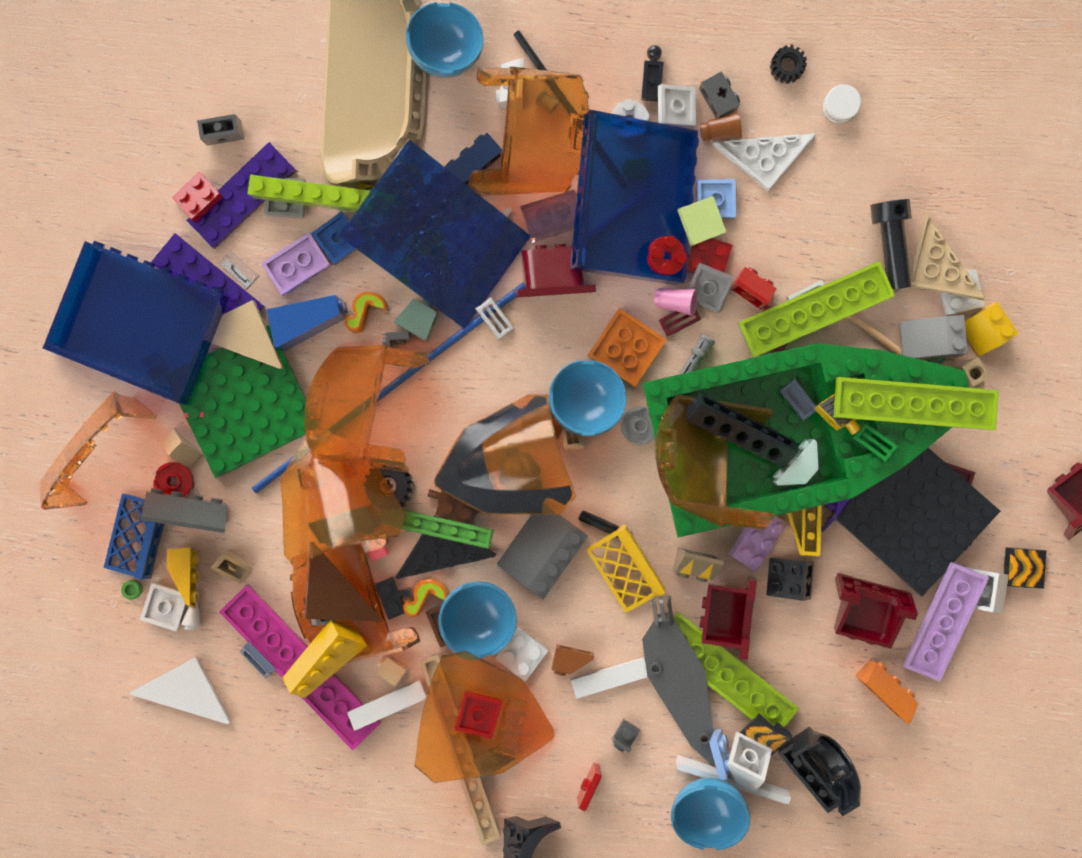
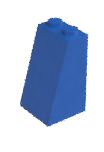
(304, 319)

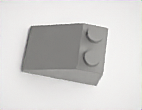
(933, 337)

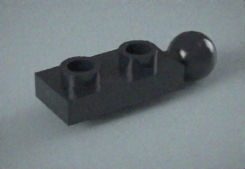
(652, 74)

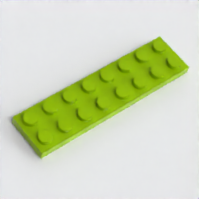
(816, 309)
(916, 403)
(737, 681)

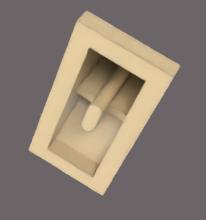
(570, 440)
(180, 449)
(232, 566)

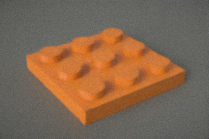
(627, 347)

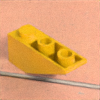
(182, 568)

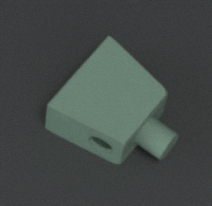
(418, 319)

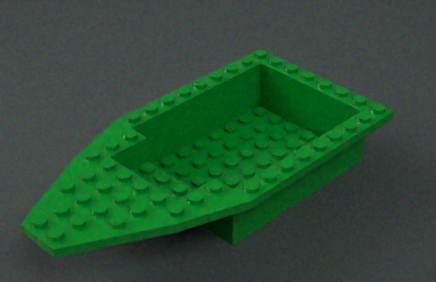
(843, 463)

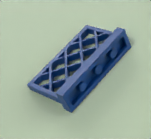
(149, 544)

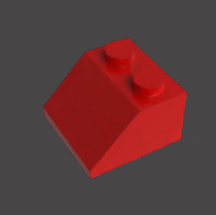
(753, 287)

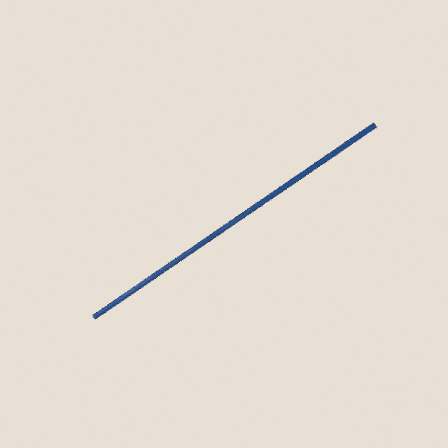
(407, 374)

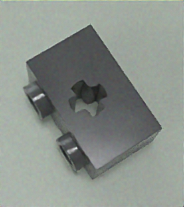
(719, 106)
(220, 129)

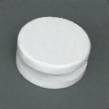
(841, 104)

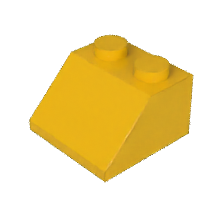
(989, 329)

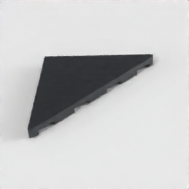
(438, 553)

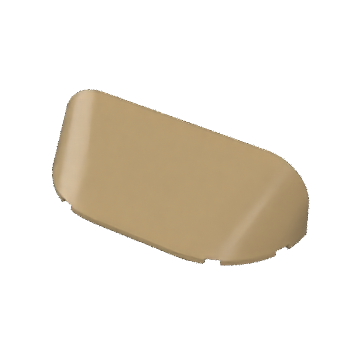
(370, 88)

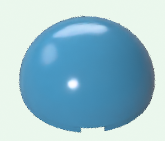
(444, 39)
(587, 398)
(477, 619)
(710, 814)

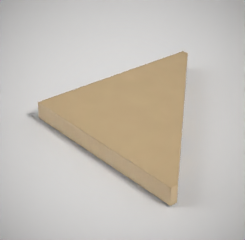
(938, 267)
(247, 334)

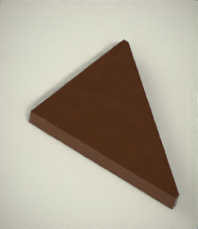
(332, 596)

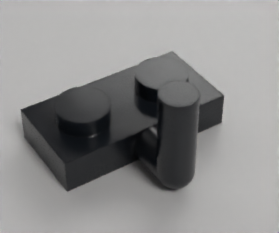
(392, 597)

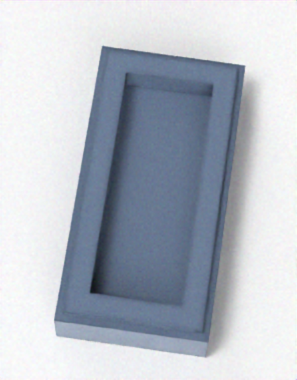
(798, 399)
(257, 660)

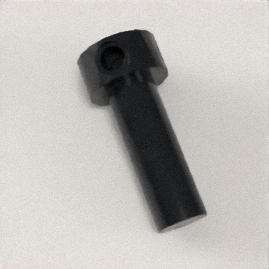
(891, 219)

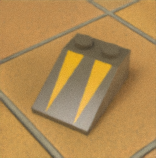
(697, 564)

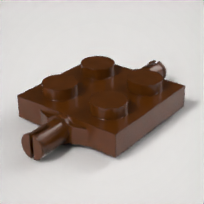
(452, 508)

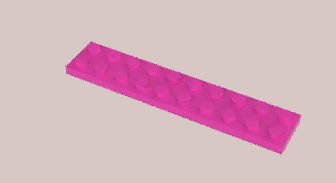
(282, 648)

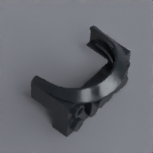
(830, 793)
(523, 836)

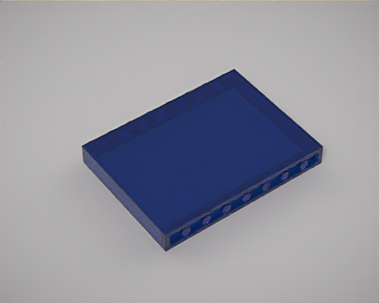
(630, 194)
(136, 322)

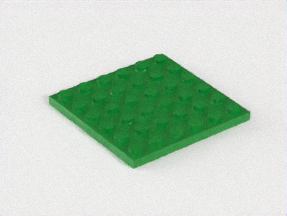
(245, 409)

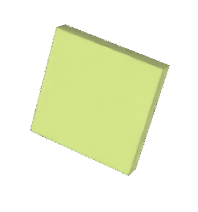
(701, 220)

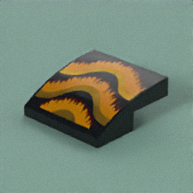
(1025, 567)
(766, 734)

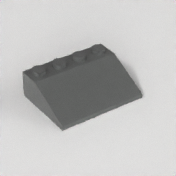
(184, 511)
(542, 551)

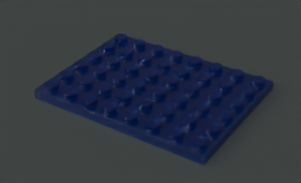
(434, 234)

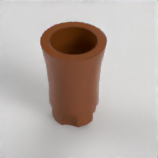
(722, 128)

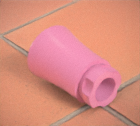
(677, 300)

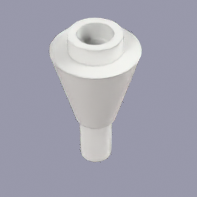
(192, 618)

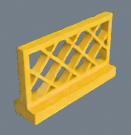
(639, 559)

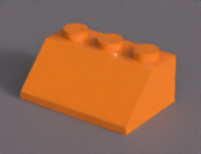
(888, 690)

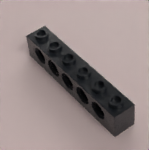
(741, 430)

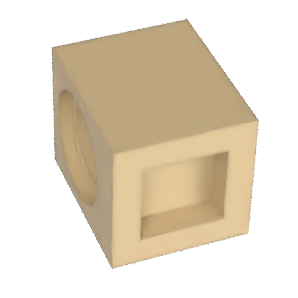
(981, 374)
(391, 669)

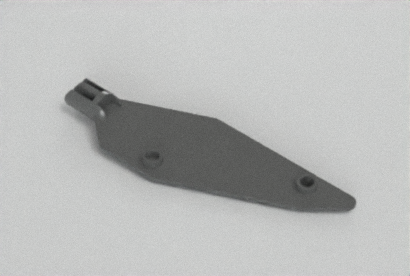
(679, 678)

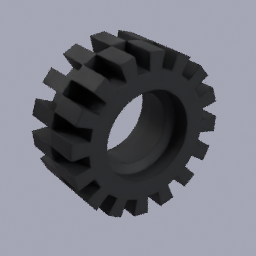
(793, 54)

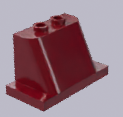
(549, 273)
(1068, 498)
(871, 610)
(728, 616)

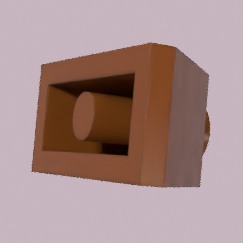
(569, 659)

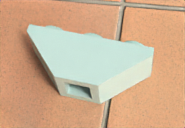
(801, 467)

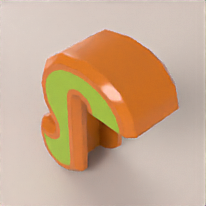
(361, 308)
(421, 592)

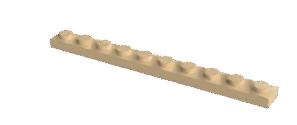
(472, 787)

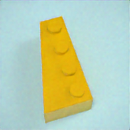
(323, 657)

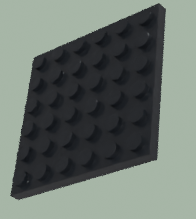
(919, 519)

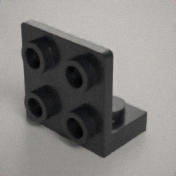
(790, 579)

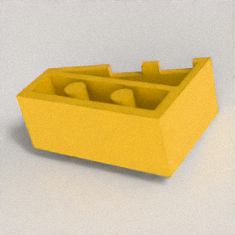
(807, 530)

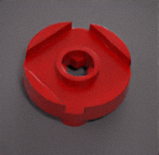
(656, 254)
(177, 470)

